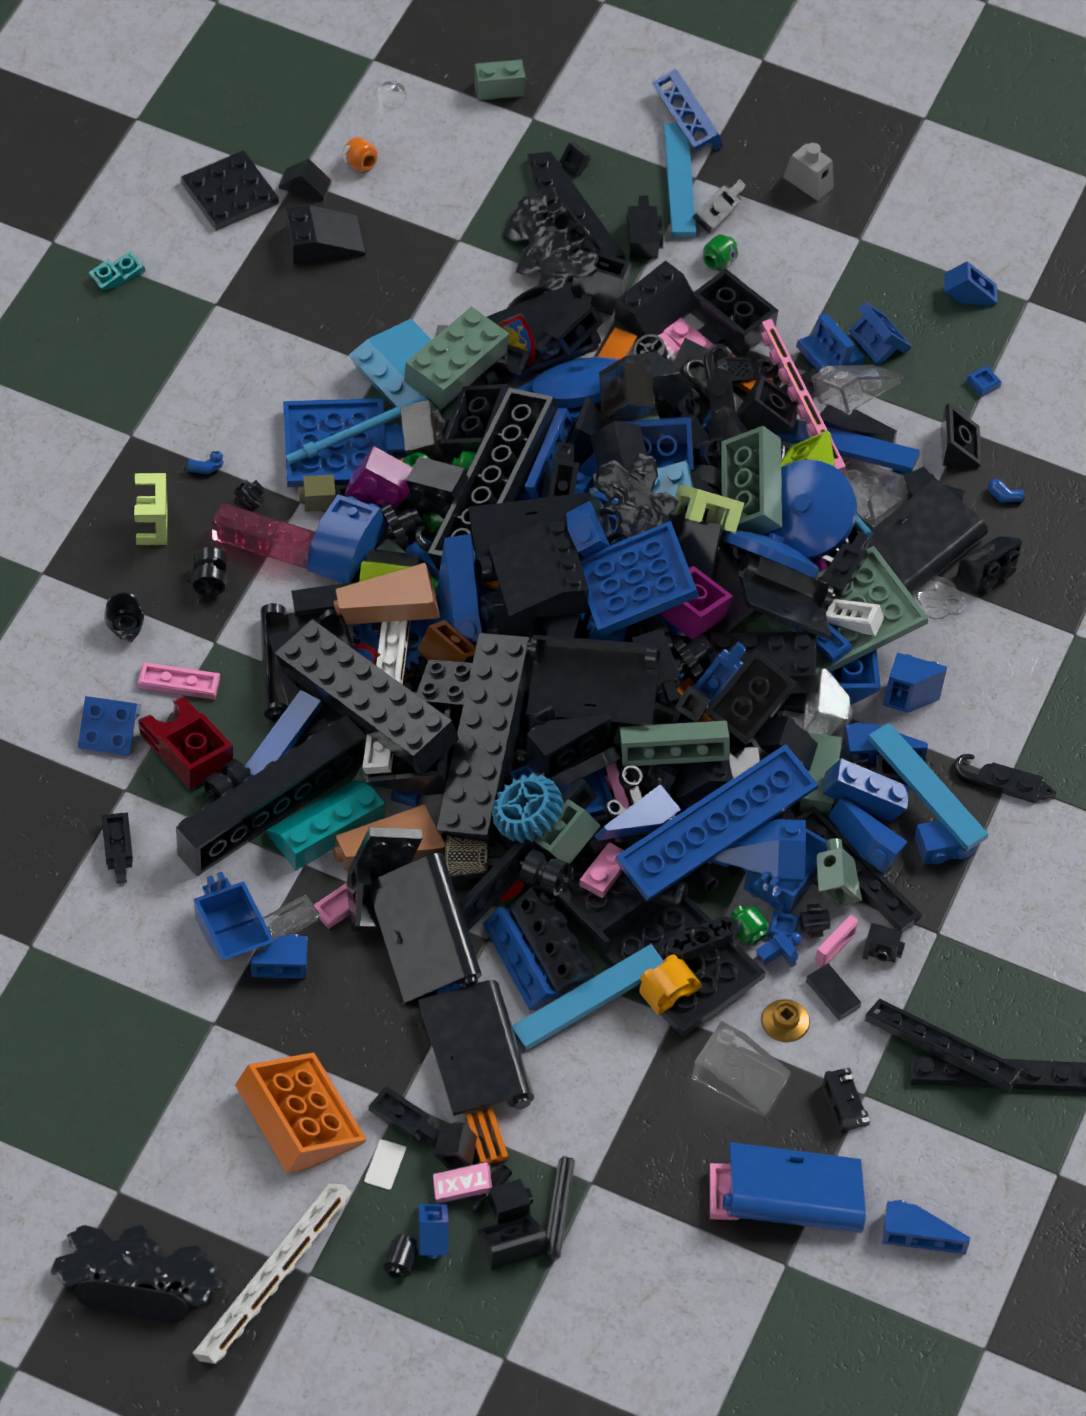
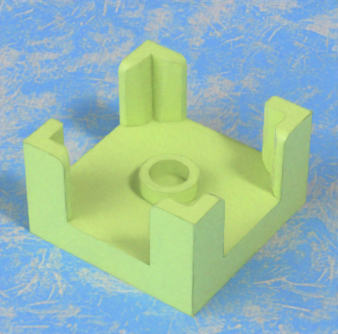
(715, 503)
(152, 508)

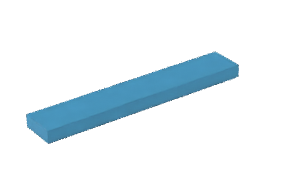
(679, 181)
(928, 786)
(586, 998)

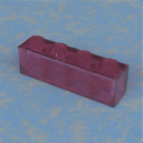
(262, 535)

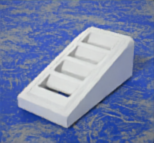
(870, 614)

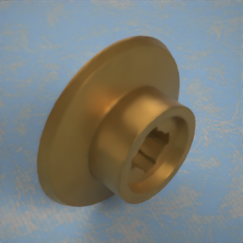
(782, 1029)

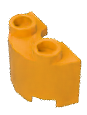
(668, 983)

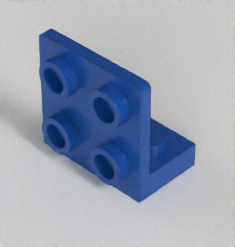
(108, 725)

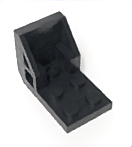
(378, 854)

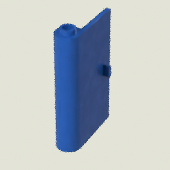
(795, 1188)

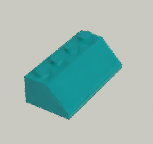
(314, 828)

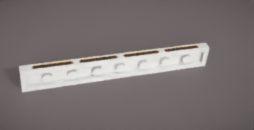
(392, 661)
(271, 1273)

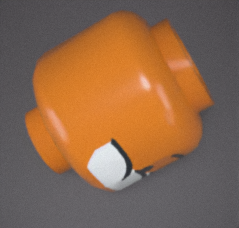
(360, 154)

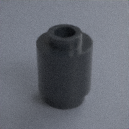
(400, 1256)

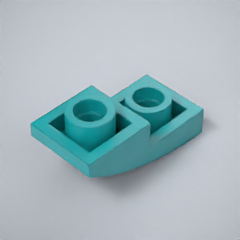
(110, 275)

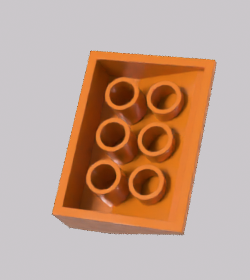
(299, 1111)

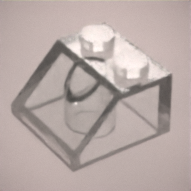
(827, 708)

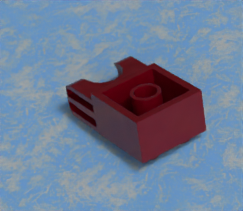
(188, 744)

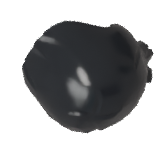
(124, 616)

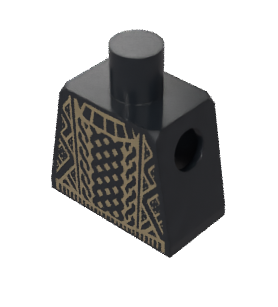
(467, 861)

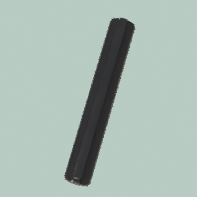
(559, 1208)

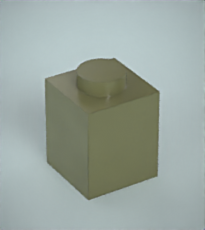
(317, 492)

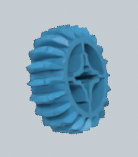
(527, 808)

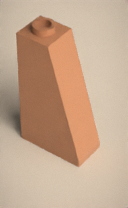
(389, 598)
(416, 818)

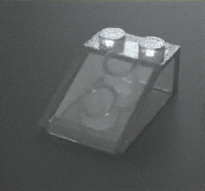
(852, 385)
(876, 490)
(740, 1069)

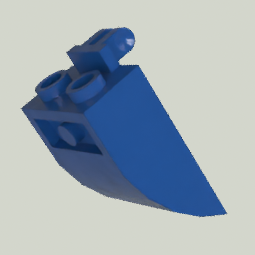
(344, 538)
(786, 895)
(230, 918)

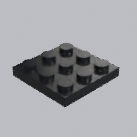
(229, 190)

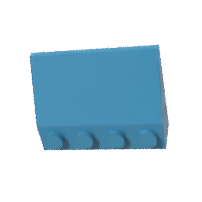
(384, 361)

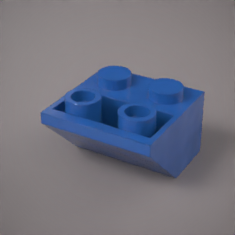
(914, 683)

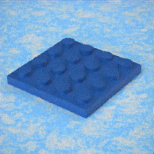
(319, 419)
(637, 578)

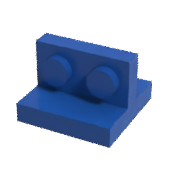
(877, 334)
(829, 346)

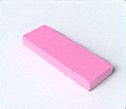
(179, 680)

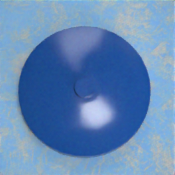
(573, 381)
(816, 508)
(772, 549)

